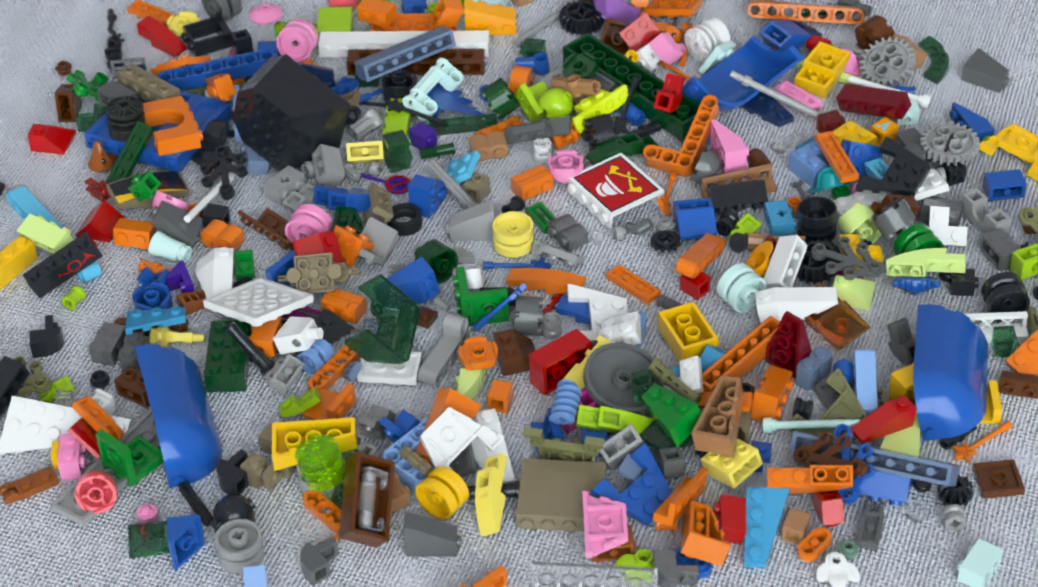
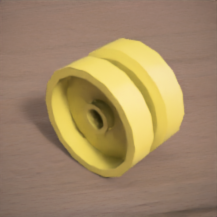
(513, 234)

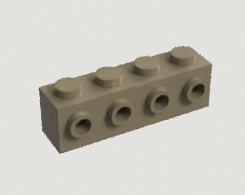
(146, 85)

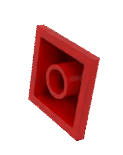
(50, 139)

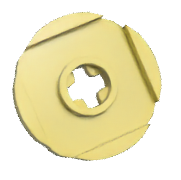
(176, 23)

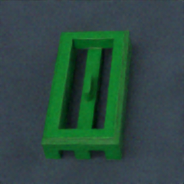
(538, 218)

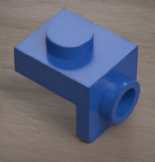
(147, 276)

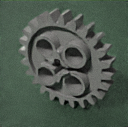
(888, 62)
(937, 139)

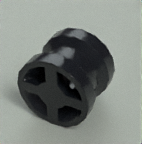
(803, 408)

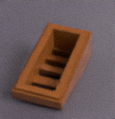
(191, 300)

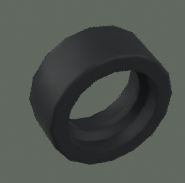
(406, 210)

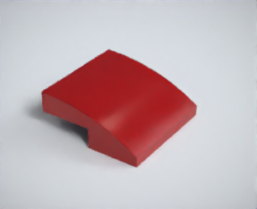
(86, 436)

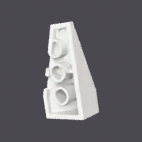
(216, 271)
(796, 300)
(480, 452)

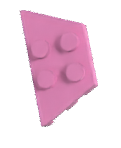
(603, 524)

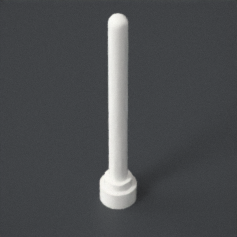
(922, 100)

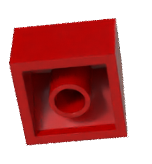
(317, 244)

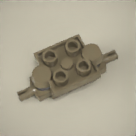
(317, 273)

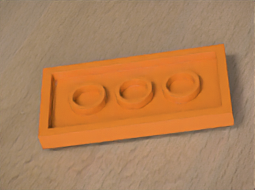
(407, 22)

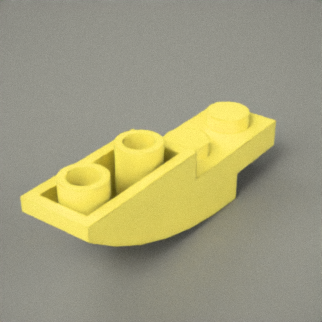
(488, 494)

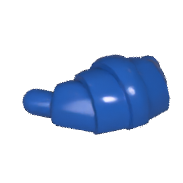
(916, 284)

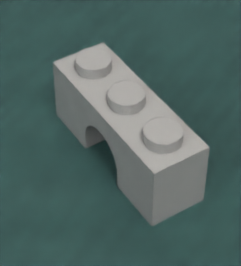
(977, 211)

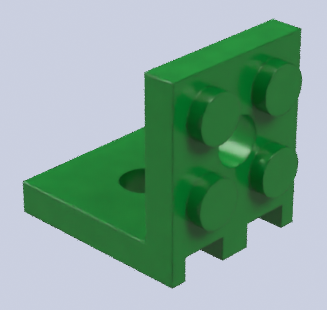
(473, 303)
(120, 457)

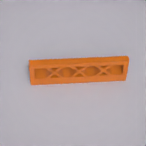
(678, 501)

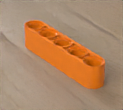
(700, 255)

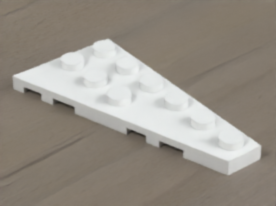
(36, 424)

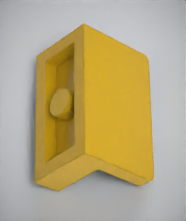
(993, 404)

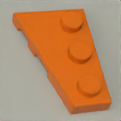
(185, 60)

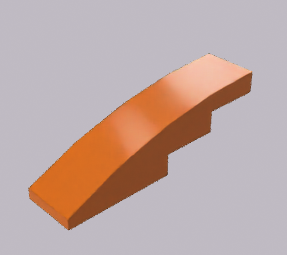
(538, 278)

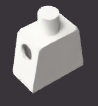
(297, 335)

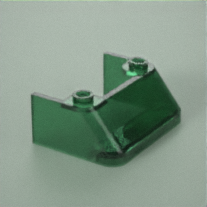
(396, 326)

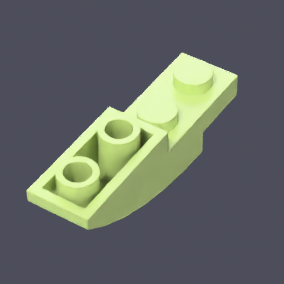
(920, 261)
(470, 381)

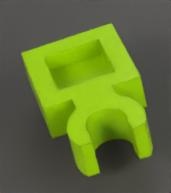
(746, 225)
(62, 384)

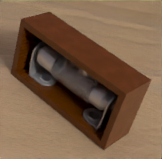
(367, 500)

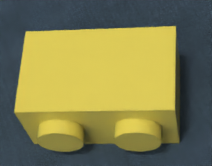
(365, 152)

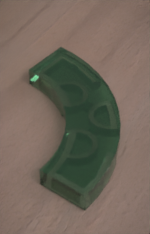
(938, 58)

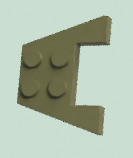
(845, 407)
(559, 450)

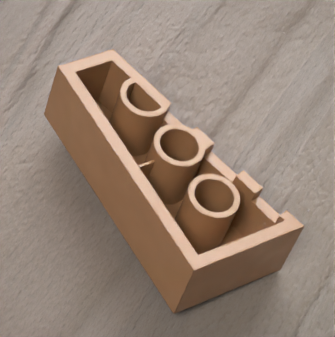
(720, 419)

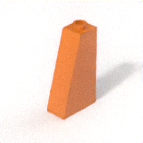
(448, 398)

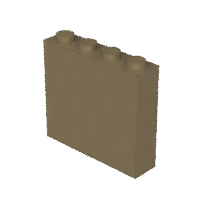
(553, 493)

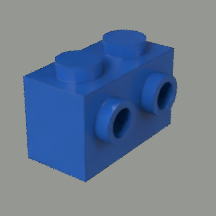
(1004, 185)

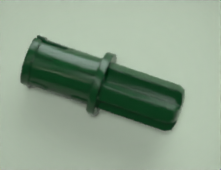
(438, 150)

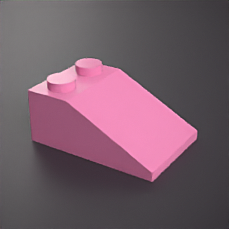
(729, 148)

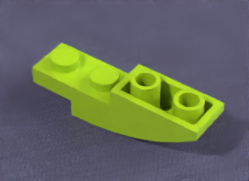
(610, 419)

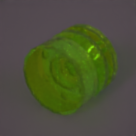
(321, 463)

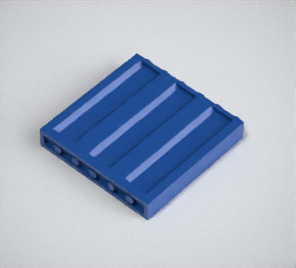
(203, 110)

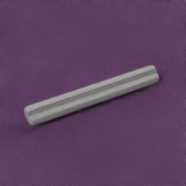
(451, 184)

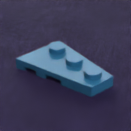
(147, 319)

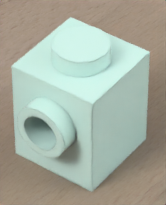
(912, 114)

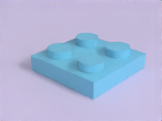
(463, 167)

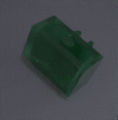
(397, 151)

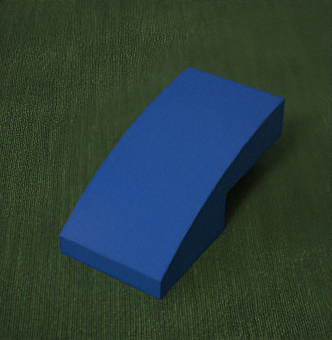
(579, 310)

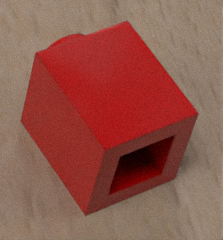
(695, 287)

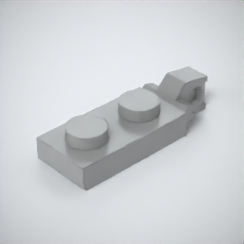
(555, 253)

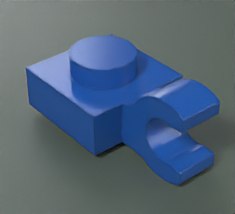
(764, 451)

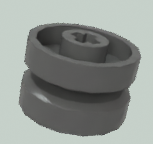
(225, 8)

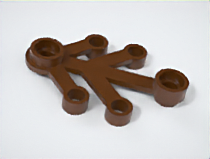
(826, 457)

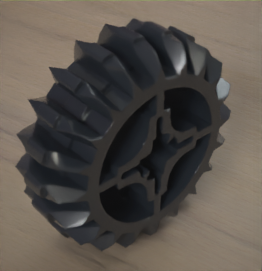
(580, 18)
(815, 269)

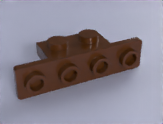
(271, 224)

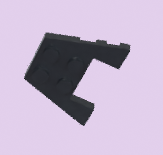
(903, 175)

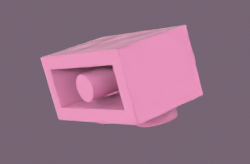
(70, 457)

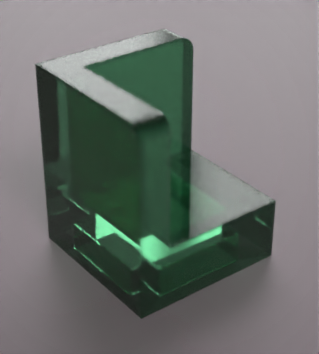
(1004, 341)

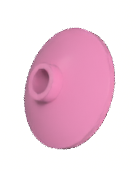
(265, 14)

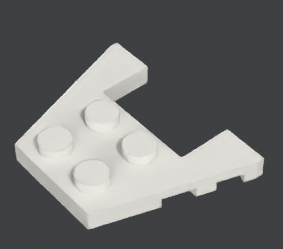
(601, 307)
(452, 434)

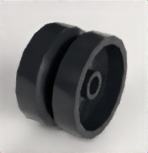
(1005, 294)

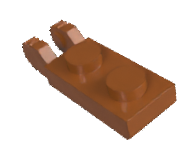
(29, 485)

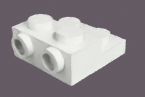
(622, 329)

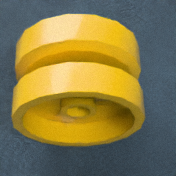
(442, 493)

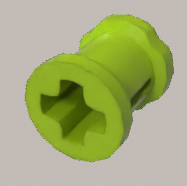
(73, 298)

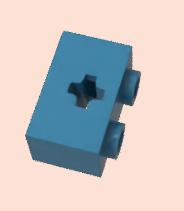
(779, 218)

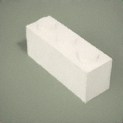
(785, 262)

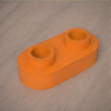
(811, 548)

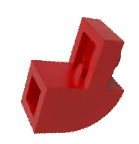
(670, 96)

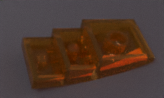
(838, 324)

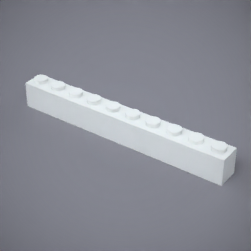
(337, 43)

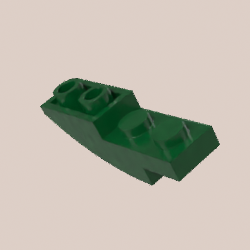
(626, 144)

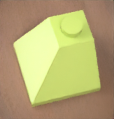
(855, 292)

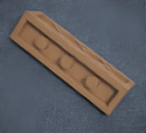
(738, 175)

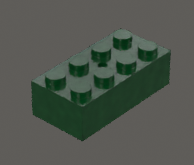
(225, 360)

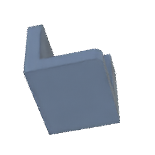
(629, 469)

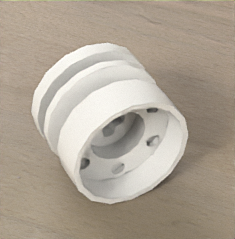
(705, 37)

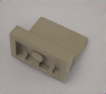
(380, 205)

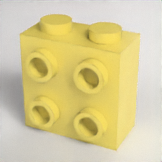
(734, 469)

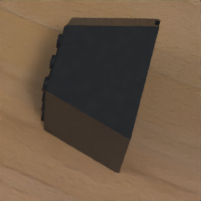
(288, 113)

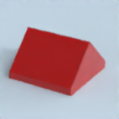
(100, 222)

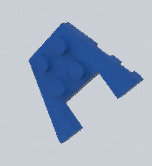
(644, 494)

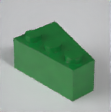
(671, 412)

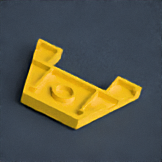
(1018, 142)

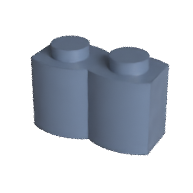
(814, 368)

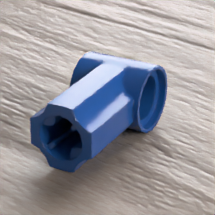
(538, 62)

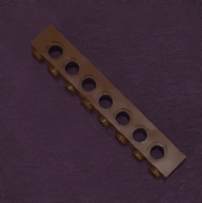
(465, 60)

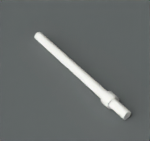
(206, 199)

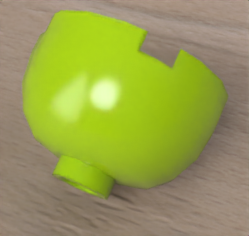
(556, 102)

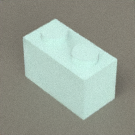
(979, 564)

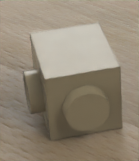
(477, 187)

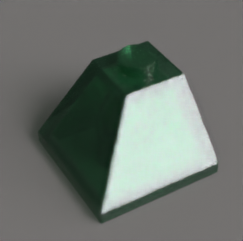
(148, 539)

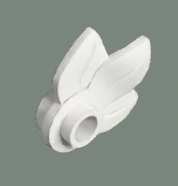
(838, 573)

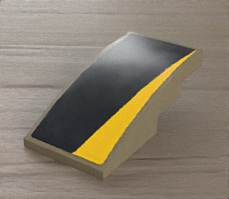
(170, 181)

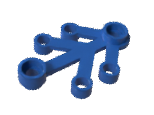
(845, 454)

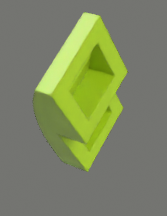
(296, 405)

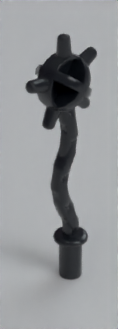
(115, 40)

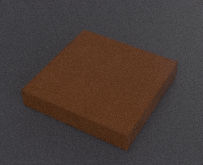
(998, 479)

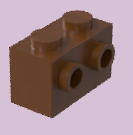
(132, 387)

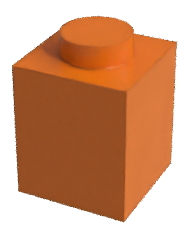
(500, 396)

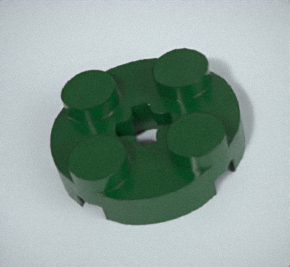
(586, 60)

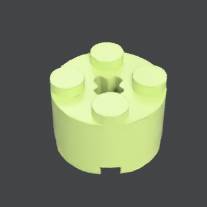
(859, 221)

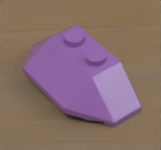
(617, 10)

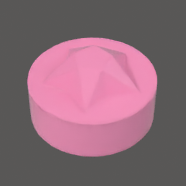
(147, 513)

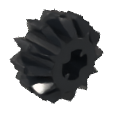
(958, 494)

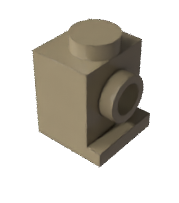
(254, 466)

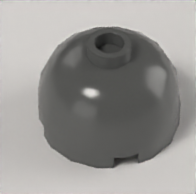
(707, 166)

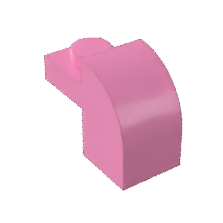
(667, 49)

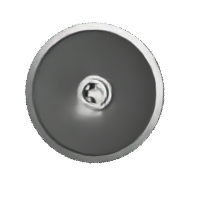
(609, 375)

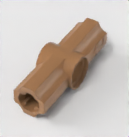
(577, 86)

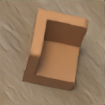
(795, 526)

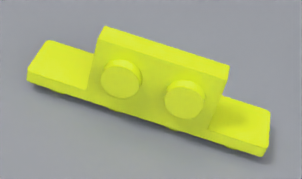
(603, 103)

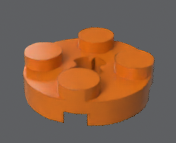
(473, 361)

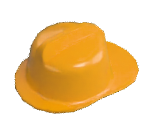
(759, 258)

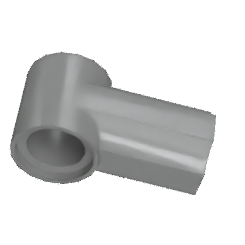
(368, 122)

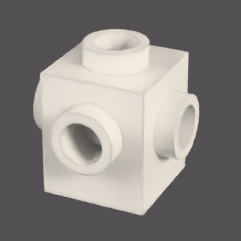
(647, 58)

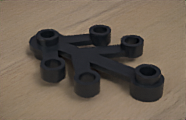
(222, 155)

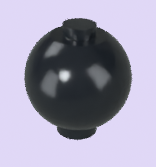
(231, 508)

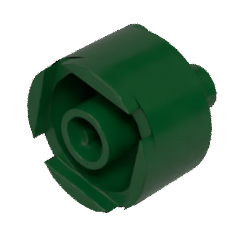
(500, 98)
(439, 257)

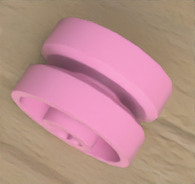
(297, 39)
(307, 221)

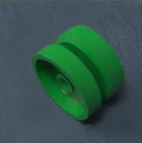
(915, 238)

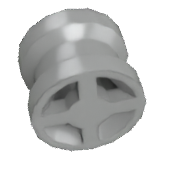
(954, 517)

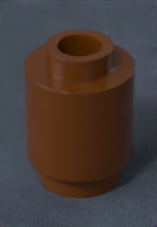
(757, 158)

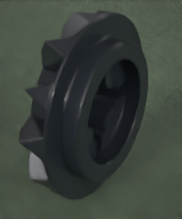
(658, 239)

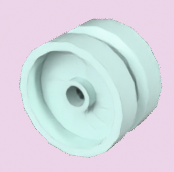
(739, 287)

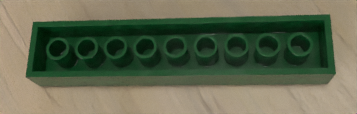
(622, 70)

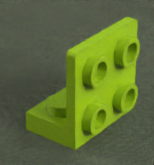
(529, 100)

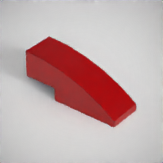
(160, 36)

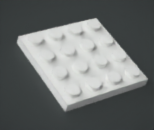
(258, 301)

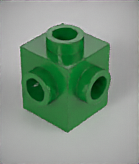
(144, 186)

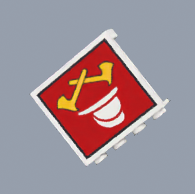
(613, 188)

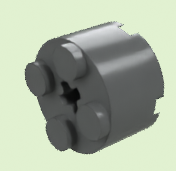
(894, 217)
(528, 315)

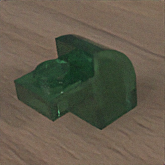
(86, 120)

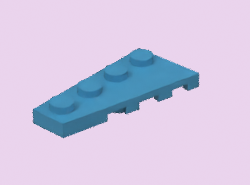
(763, 517)

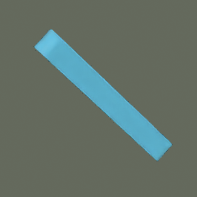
(25, 204)

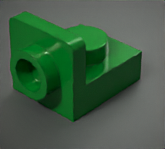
(244, 264)

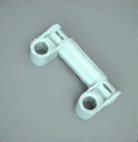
(447, 76)

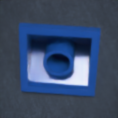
(184, 538)

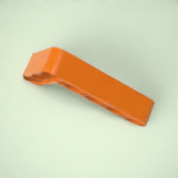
(692, 142)

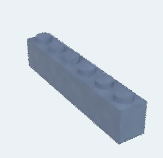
(404, 53)

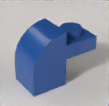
(400, 426)

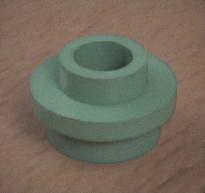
(848, 549)

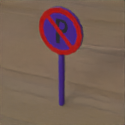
(395, 184)

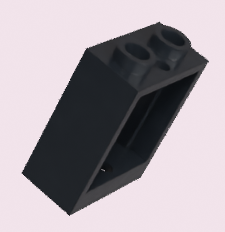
(204, 28)

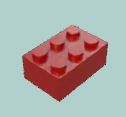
(556, 359)

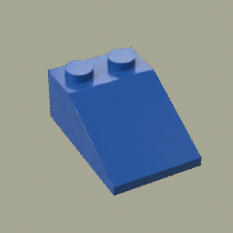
(416, 281)

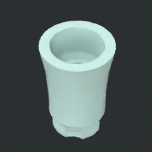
(169, 248)

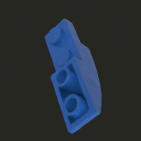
(341, 197)

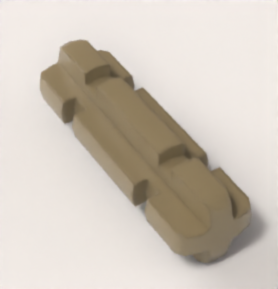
(416, 460)

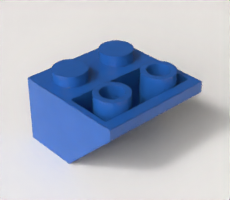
(783, 34)
(694, 218)

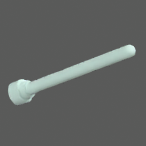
(771, 425)

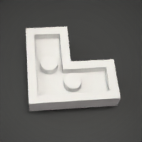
(947, 234)
(690, 374)

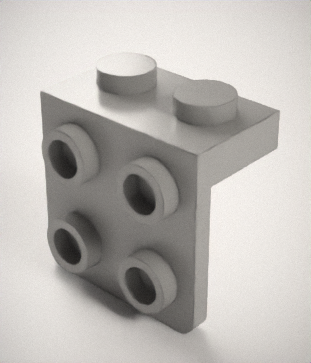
(383, 238)

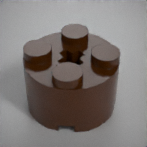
(871, 30)

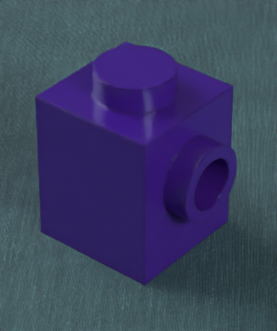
(423, 136)

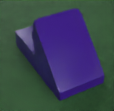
(179, 278)

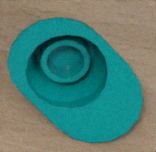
(826, 180)

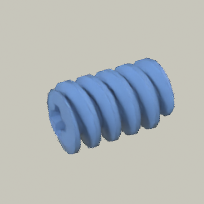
(565, 402)

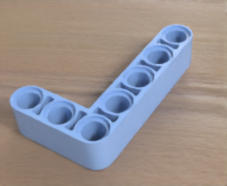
(407, 473)

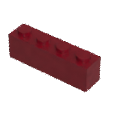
(873, 101)

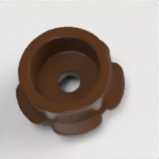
(63, 68)

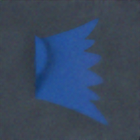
(451, 101)

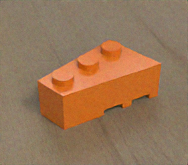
(772, 394)
(702, 536)

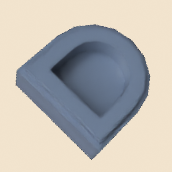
(352, 370)

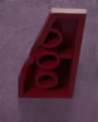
(788, 344)

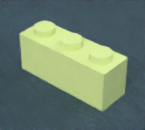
(45, 234)

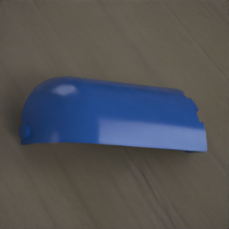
(752, 60)
(949, 372)
(180, 413)

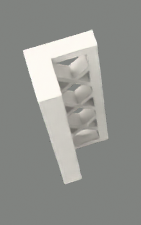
(1006, 317)

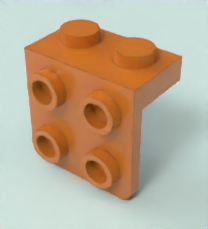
(351, 243)
(332, 404)

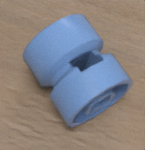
(316, 356)

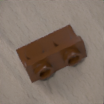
(1019, 384)

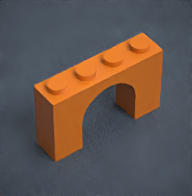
(173, 111)

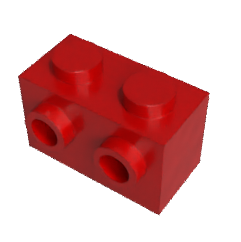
(731, 517)

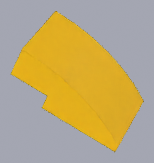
(822, 69)

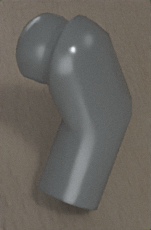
(639, 228)

